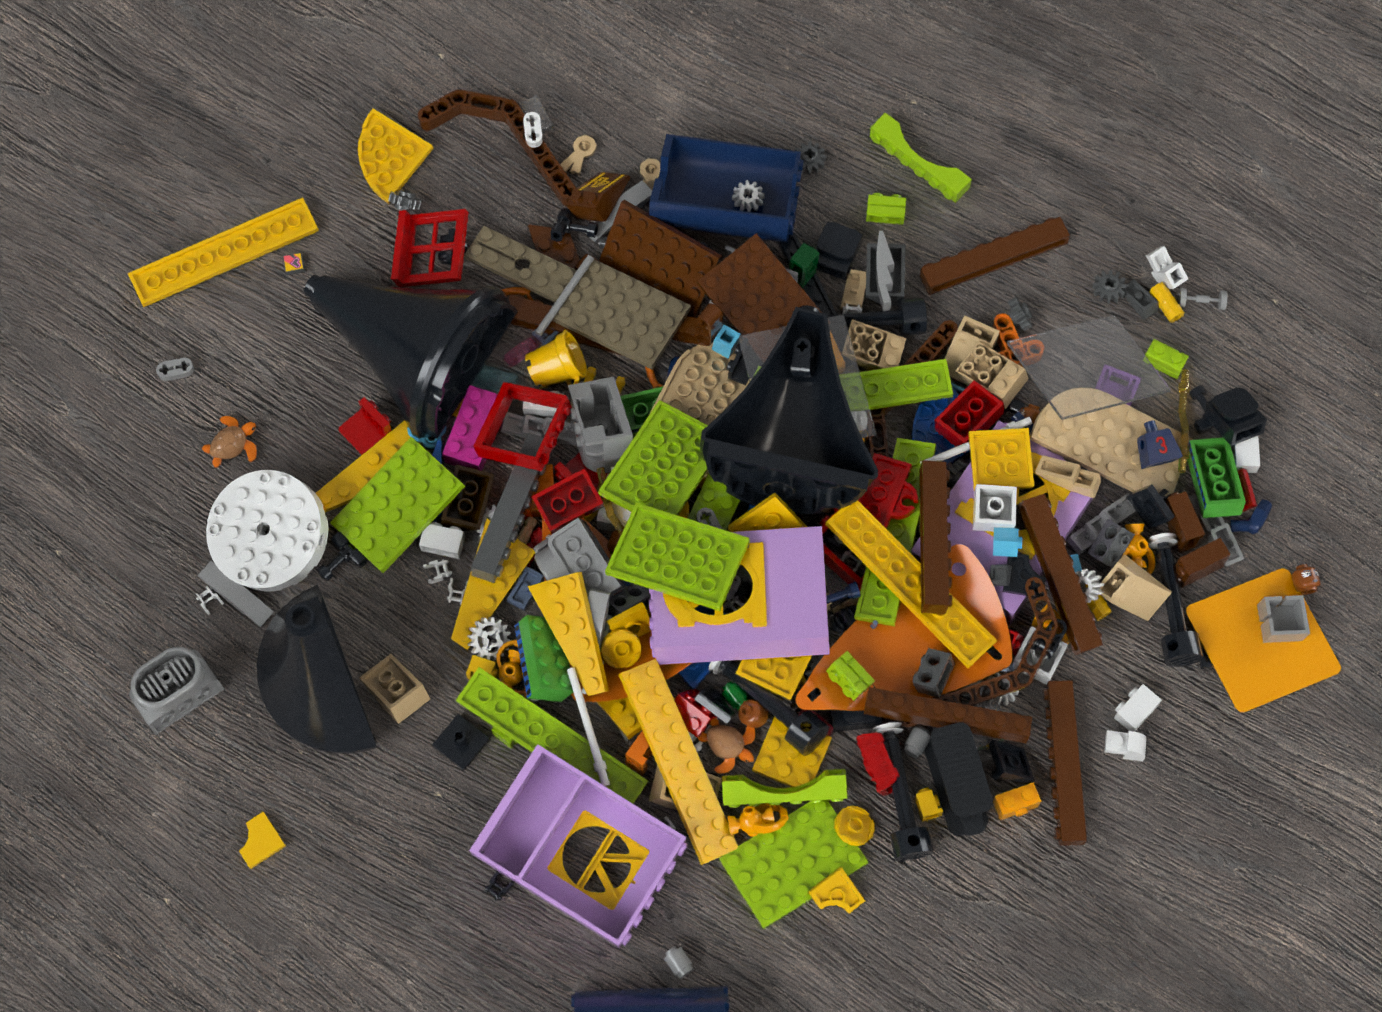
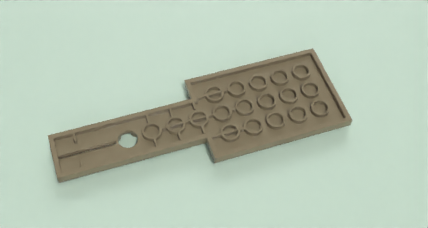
(602, 306)

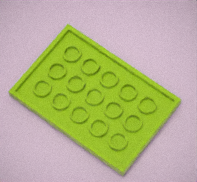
(659, 464)
(397, 504)
(677, 556)
(782, 866)

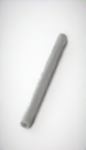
(564, 295)

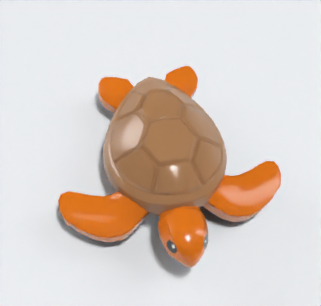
(231, 441)
(727, 744)

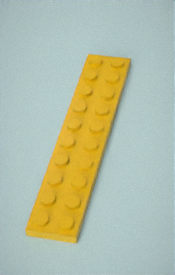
(223, 252)
(902, 575)
(678, 761)

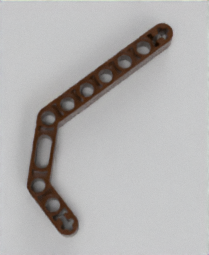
(432, 117)
(694, 330)
(926, 350)
(1023, 666)

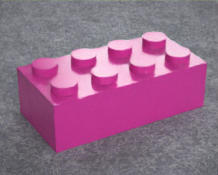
(467, 426)

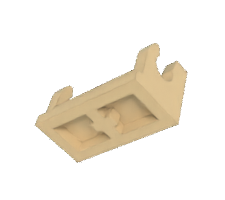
(854, 289)

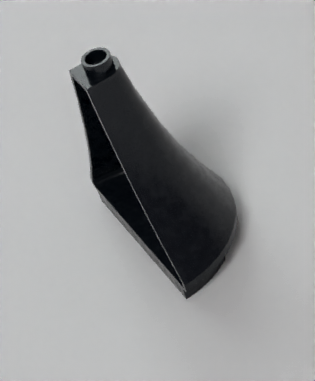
(417, 340)
(791, 431)
(309, 681)

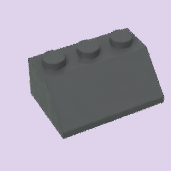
(898, 276)

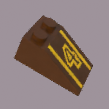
(597, 196)

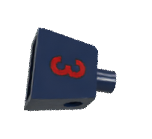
(1157, 446)

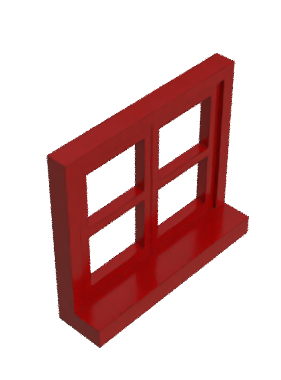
(405, 247)

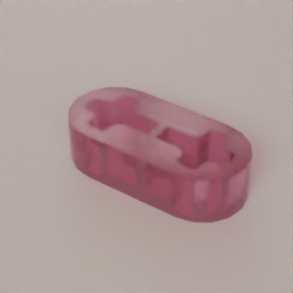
(518, 353)

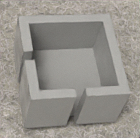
(1285, 622)

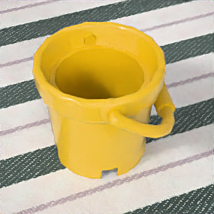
(557, 362)

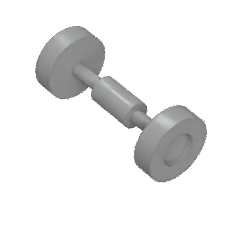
(1222, 300)

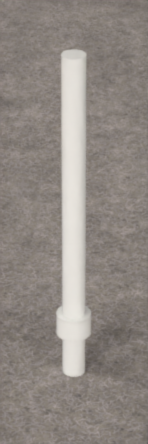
(965, 447)
(599, 765)

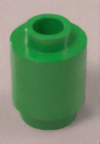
(734, 695)

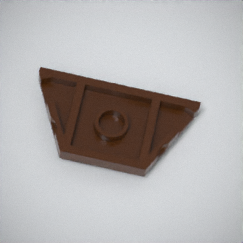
(561, 251)

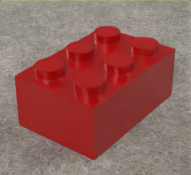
(971, 411)
(568, 500)

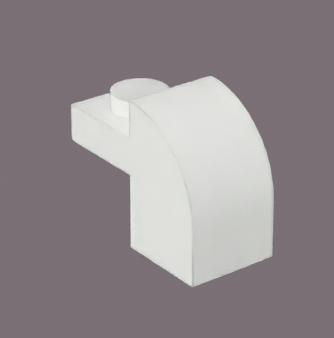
(1165, 270)
(1129, 744)

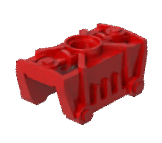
(877, 761)

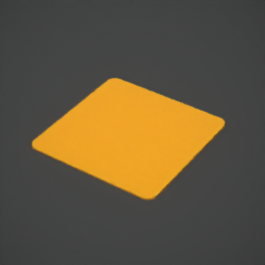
(1234, 643)

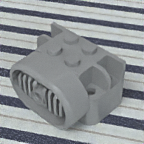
(599, 423)
(577, 550)
(172, 686)

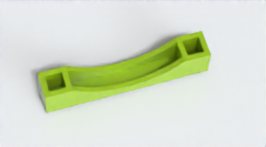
(948, 180)
(827, 786)

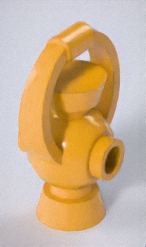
(1139, 547)
(510, 672)
(758, 820)

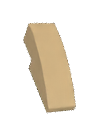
(1069, 476)

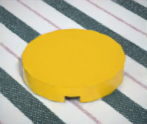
(621, 648)
(854, 825)

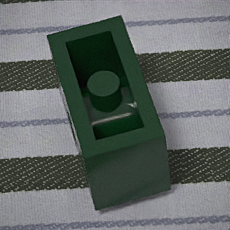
(804, 263)

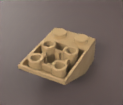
(965, 339)
(875, 347)
(993, 372)
(1134, 589)

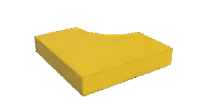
(261, 842)
(837, 890)

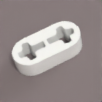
(535, 129)

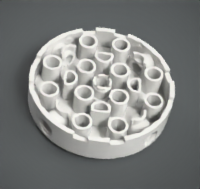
(244, 514)

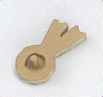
(583, 147)
(649, 171)

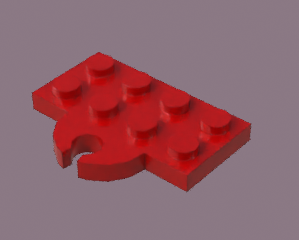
(889, 490)

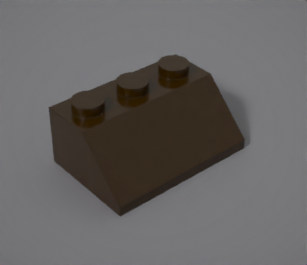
(469, 505)

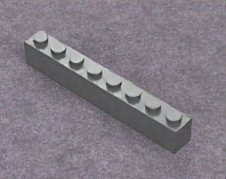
(508, 516)

